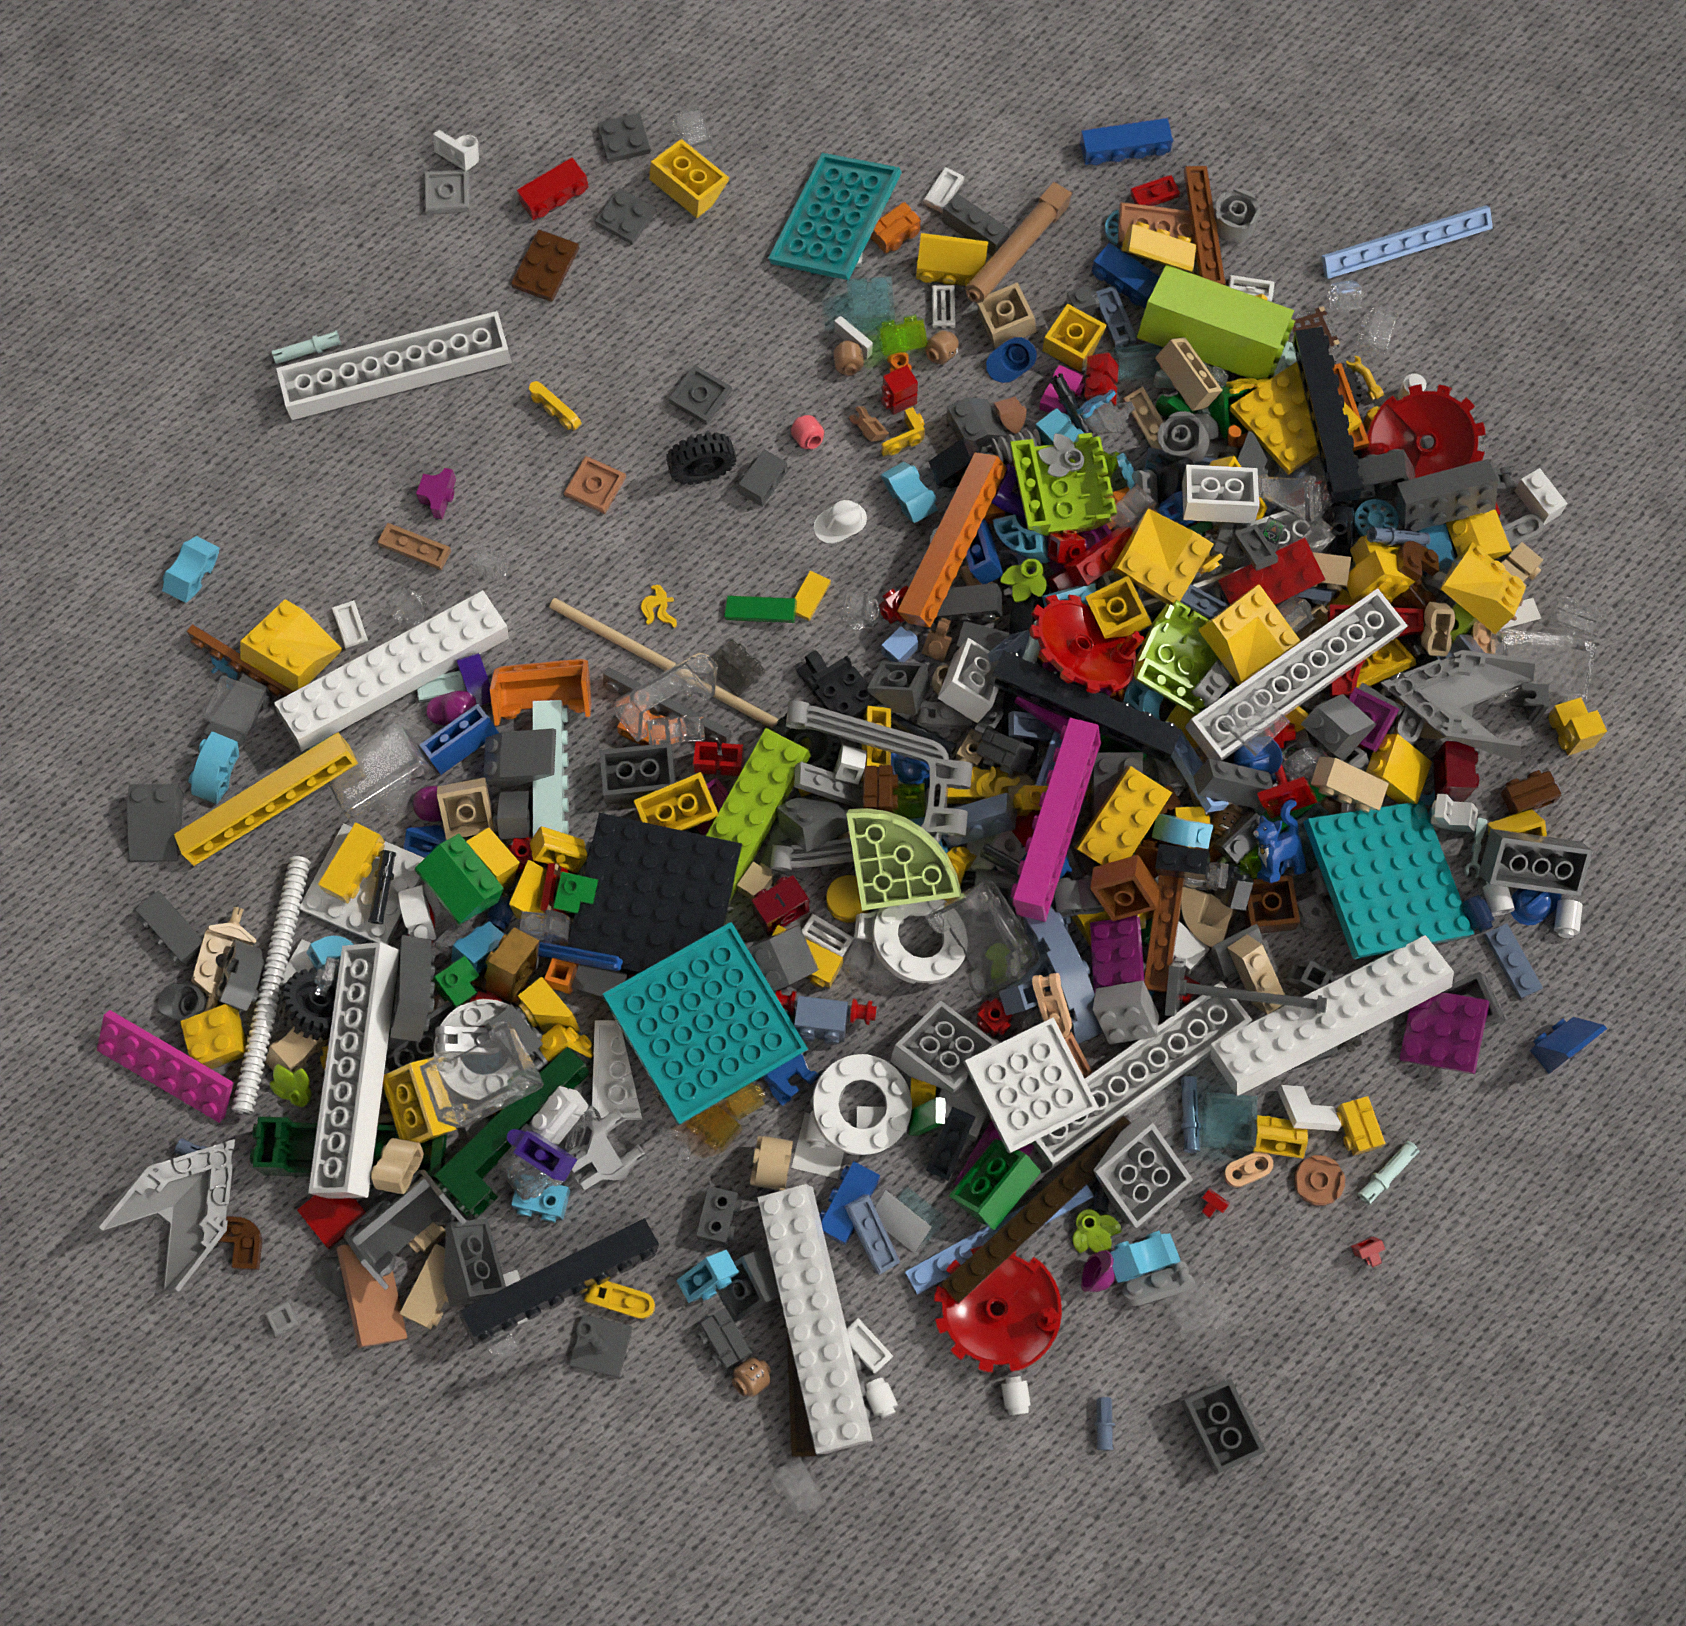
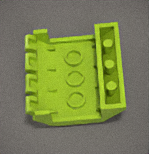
(1064, 502)
(1175, 656)

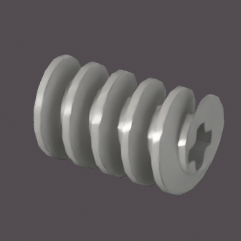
(1002, 448)

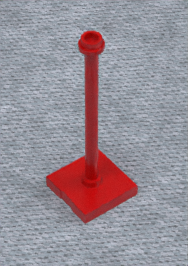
(1295, 790)

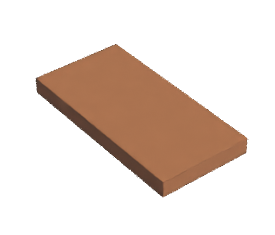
(1172, 220)
(372, 1308)

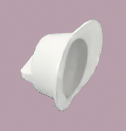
(840, 522)

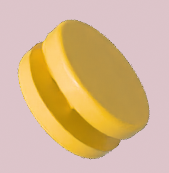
(844, 899)

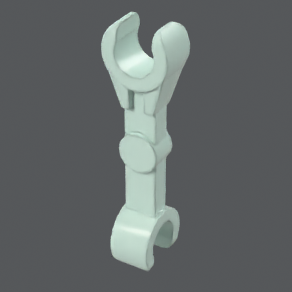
(1480, 829)

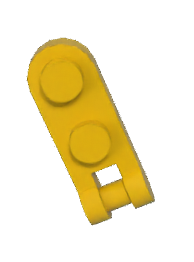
(554, 406)
(621, 1300)

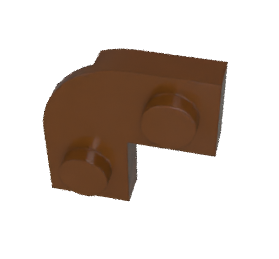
(1414, 558)
(246, 1241)

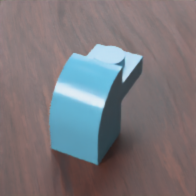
(1182, 831)
(326, 947)

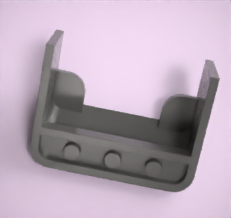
(396, 1222)

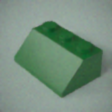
(459, 879)
(995, 1184)

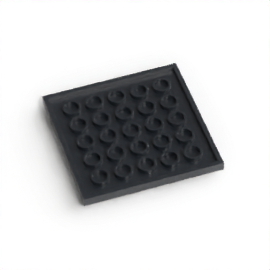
(653, 890)

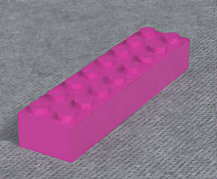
(1056, 820)

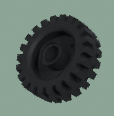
(701, 458)
(823, 748)
(306, 1009)

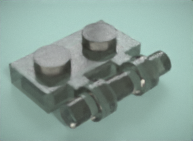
(730, 673)

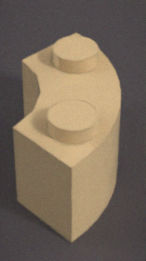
(293, 1051)

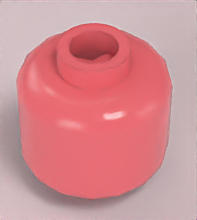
(807, 432)

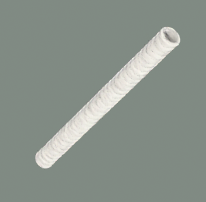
(271, 985)

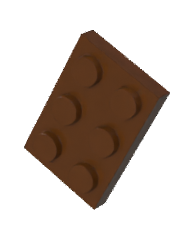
(545, 265)

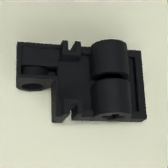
(837, 686)

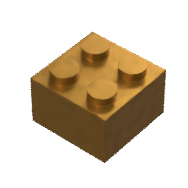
(511, 964)

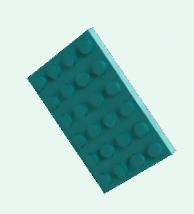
(835, 216)

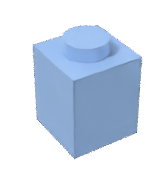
(900, 645)

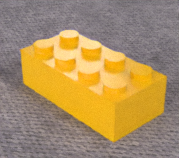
(1123, 818)

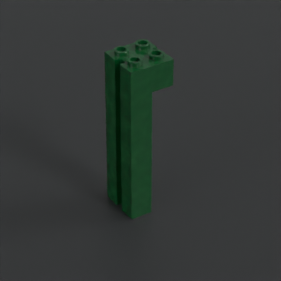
(289, 1146)
(465, 1171)

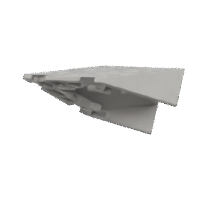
(1449, 689)
(187, 1194)

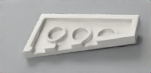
(612, 1073)

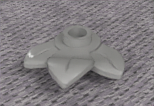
(1058, 456)

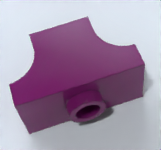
(437, 491)

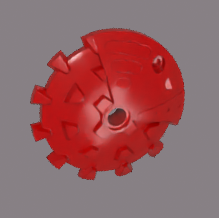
(1433, 414)
(1078, 647)
(1024, 1329)

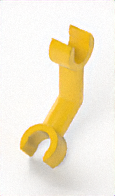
(1374, 390)

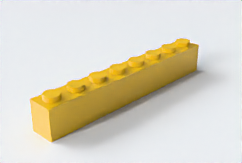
(265, 799)

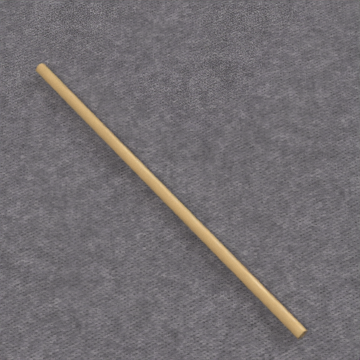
(662, 662)

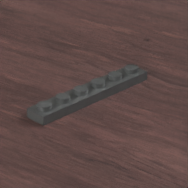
(621, 684)

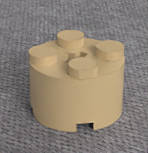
(771, 1163)

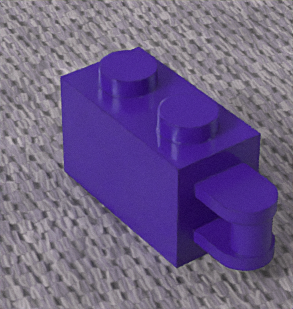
(542, 1153)

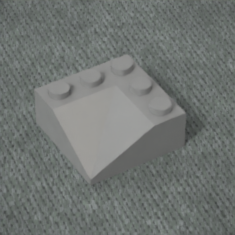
(938, 1048)
(1140, 1172)

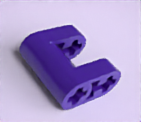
(1006, 498)

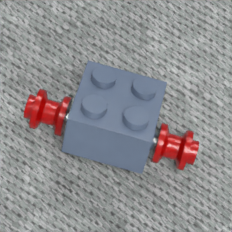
(824, 1017)

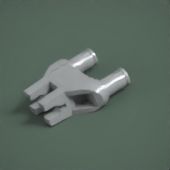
(598, 1155)

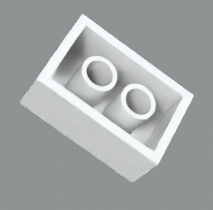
(1220, 494)
(967, 681)

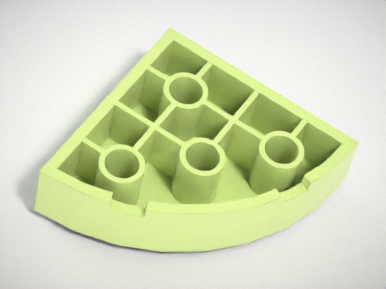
(897, 861)

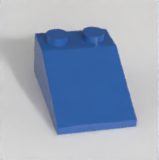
(1565, 1041)

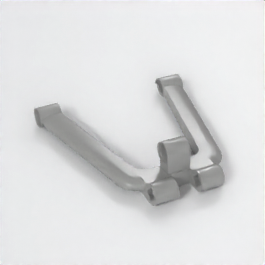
(943, 774)

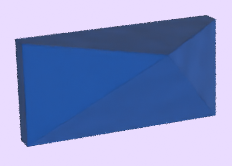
(423, 839)

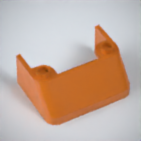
(519, 685)

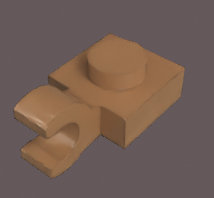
(871, 427)
(937, 642)

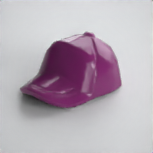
(449, 706)
(427, 805)
(1098, 1272)

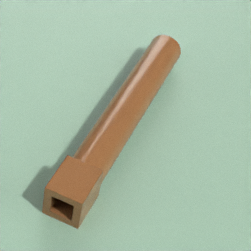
(1049, 209)

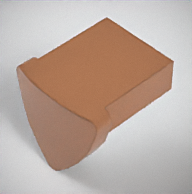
(1011, 413)

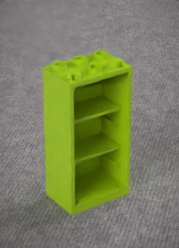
(1218, 322)

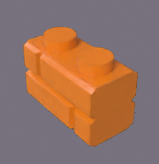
(896, 228)

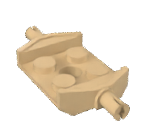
(217, 942)

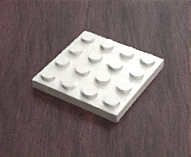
(355, 914)
(1031, 1085)

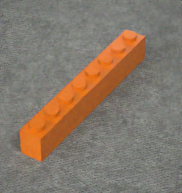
(952, 540)

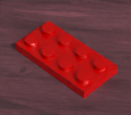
(1292, 574)

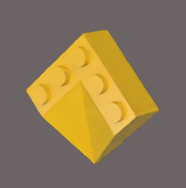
(1162, 557)
(1483, 587)
(1249, 634)
(289, 646)

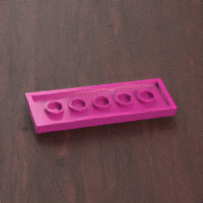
(164, 1066)

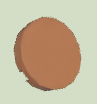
(1319, 1180)

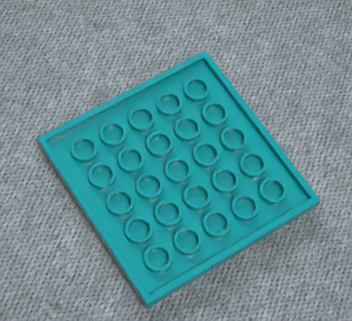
(1387, 878)
(704, 1023)

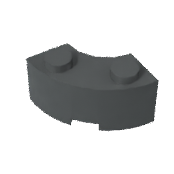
(240, 975)

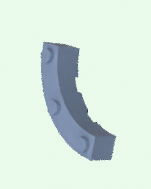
(1057, 946)
(1021, 994)

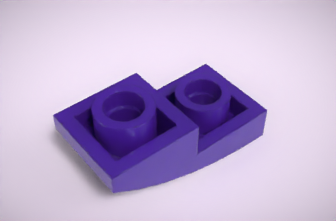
(475, 678)

